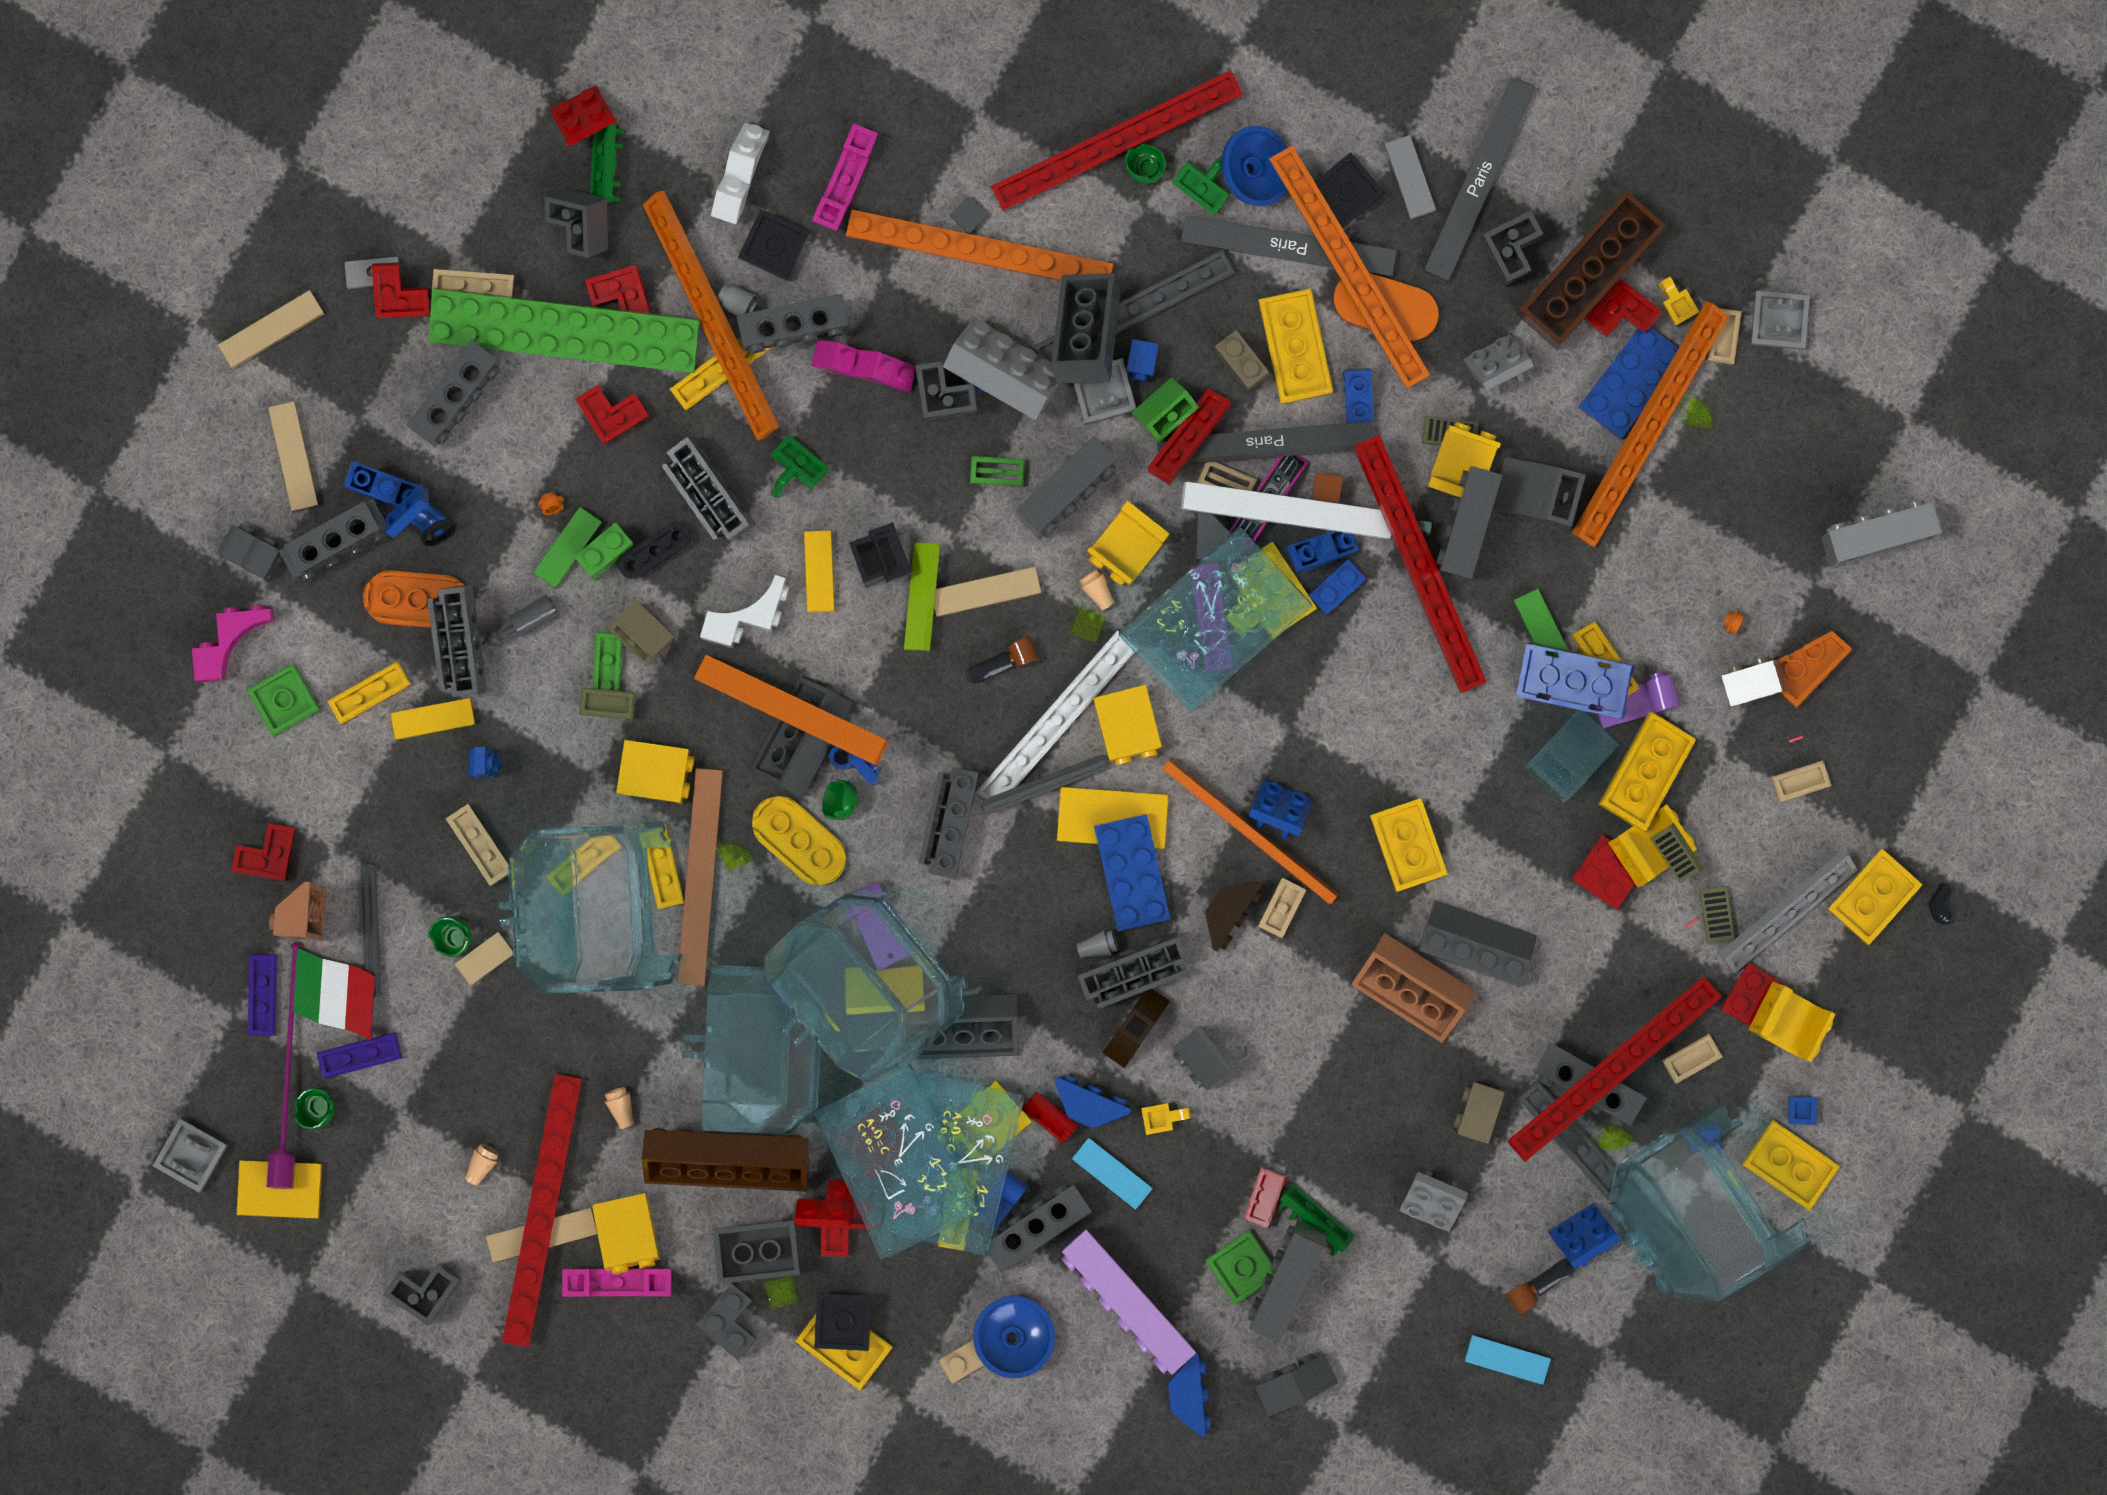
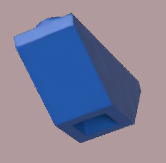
(377, 484)
(1321, 550)
(1087, 1104)
(1188, 1395)

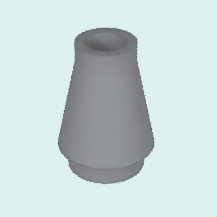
(1101, 944)

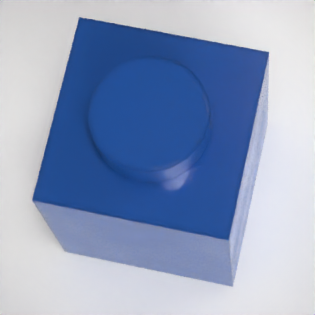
(1142, 360)

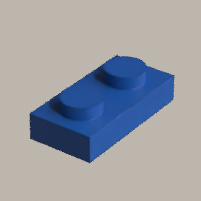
(1337, 587)

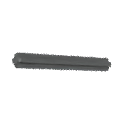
(1043, 784)
(370, 924)

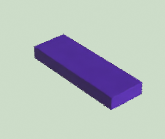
(262, 995)
(359, 1055)

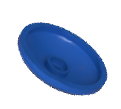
(1253, 148)
(1033, 1333)

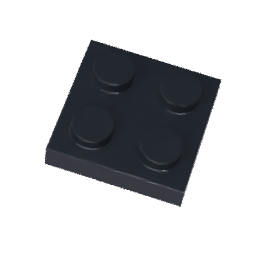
(1348, 189)
(773, 245)
(843, 1322)

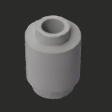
(737, 300)

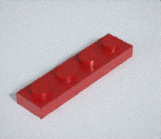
(1189, 437)

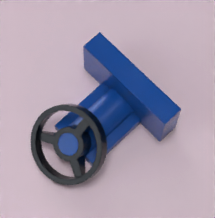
(418, 511)

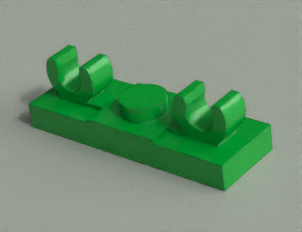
(604, 163)
(1315, 1215)

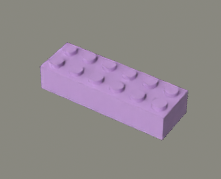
(1128, 1301)

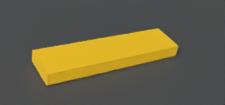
(705, 380)

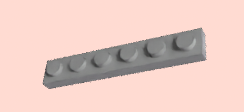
(1788, 911)

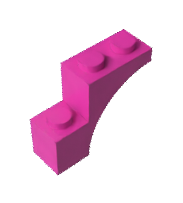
(863, 364)
(232, 625)

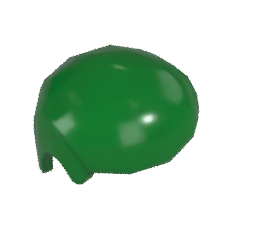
(1153, 164)
(840, 800)
(450, 936)
(316, 1100)

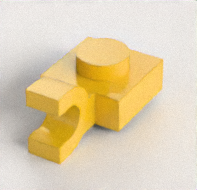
(1679, 305)
(1160, 1118)

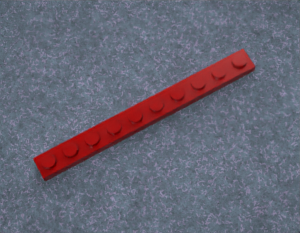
(1116, 140)
(1419, 564)
(1614, 1069)
(541, 1210)

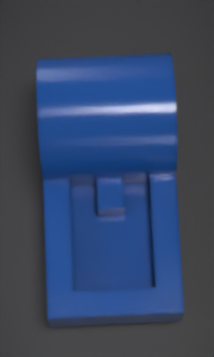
(1358, 395)
(483, 762)
(866, 769)
(1011, 1192)

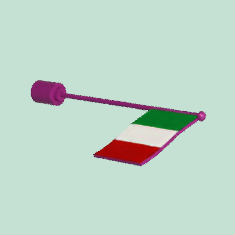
(333, 997)

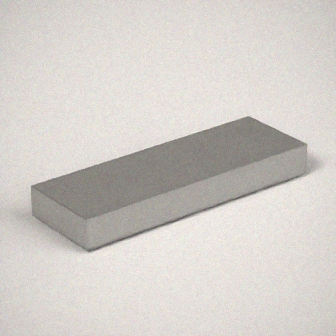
(1410, 177)

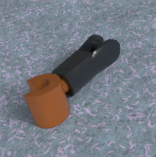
(1020, 653)
(1525, 1296)

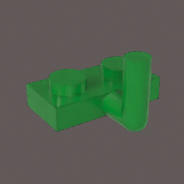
(1202, 185)
(798, 463)

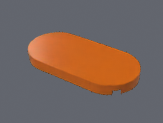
(1410, 305)
(404, 596)

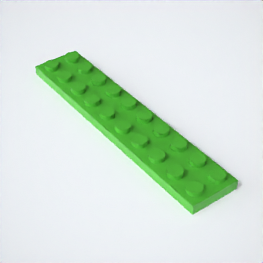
(564, 330)

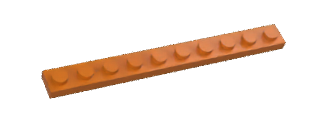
(970, 247)
(1349, 267)
(711, 315)
(1650, 424)

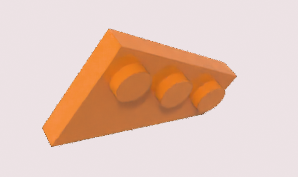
(1810, 666)

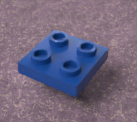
(1280, 808)
(1584, 1236)

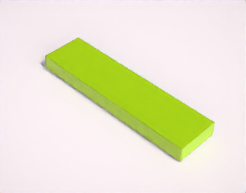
(921, 596)

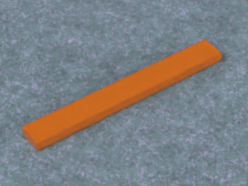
(791, 710)
(1250, 831)

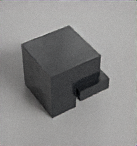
(880, 556)

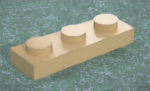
(474, 282)
(479, 844)

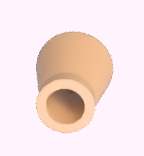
(1097, 589)
(620, 1106)
(481, 1163)

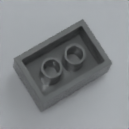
(757, 1251)

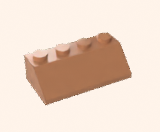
(300, 914)
(1413, 988)

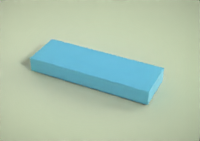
(1112, 1173)
(1507, 1359)

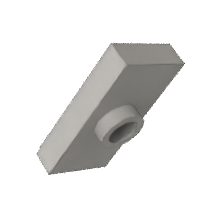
(360, 272)

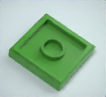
(283, 699)
(1240, 1266)

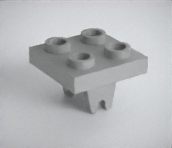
(1780, 320)
(1498, 363)
(1106, 399)
(190, 1155)
(1433, 1201)

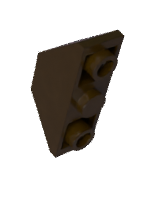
(1228, 911)
(1136, 1027)

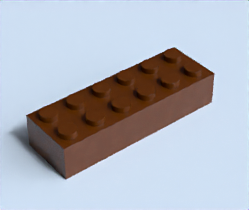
(1591, 269)
(725, 1160)

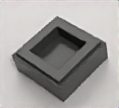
(969, 215)

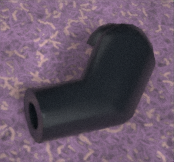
(1938, 906)

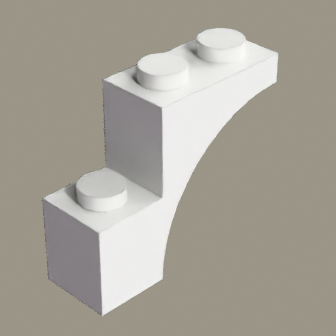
(739, 171)
(764, 614)

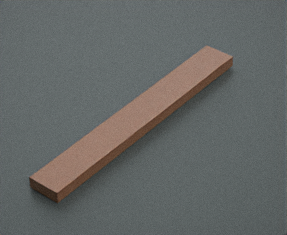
(700, 876)

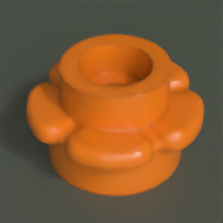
(551, 503)
(1733, 621)

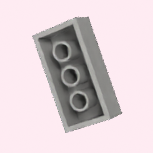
(1003, 368)
(1882, 534)

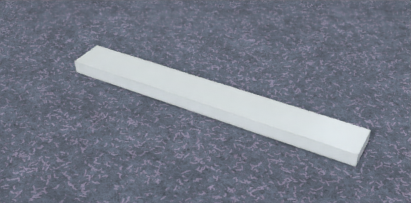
(1284, 510)
(1058, 718)

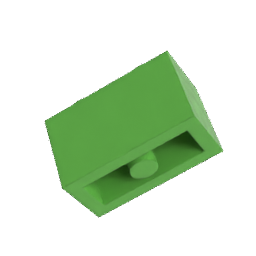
(1165, 410)
(604, 551)

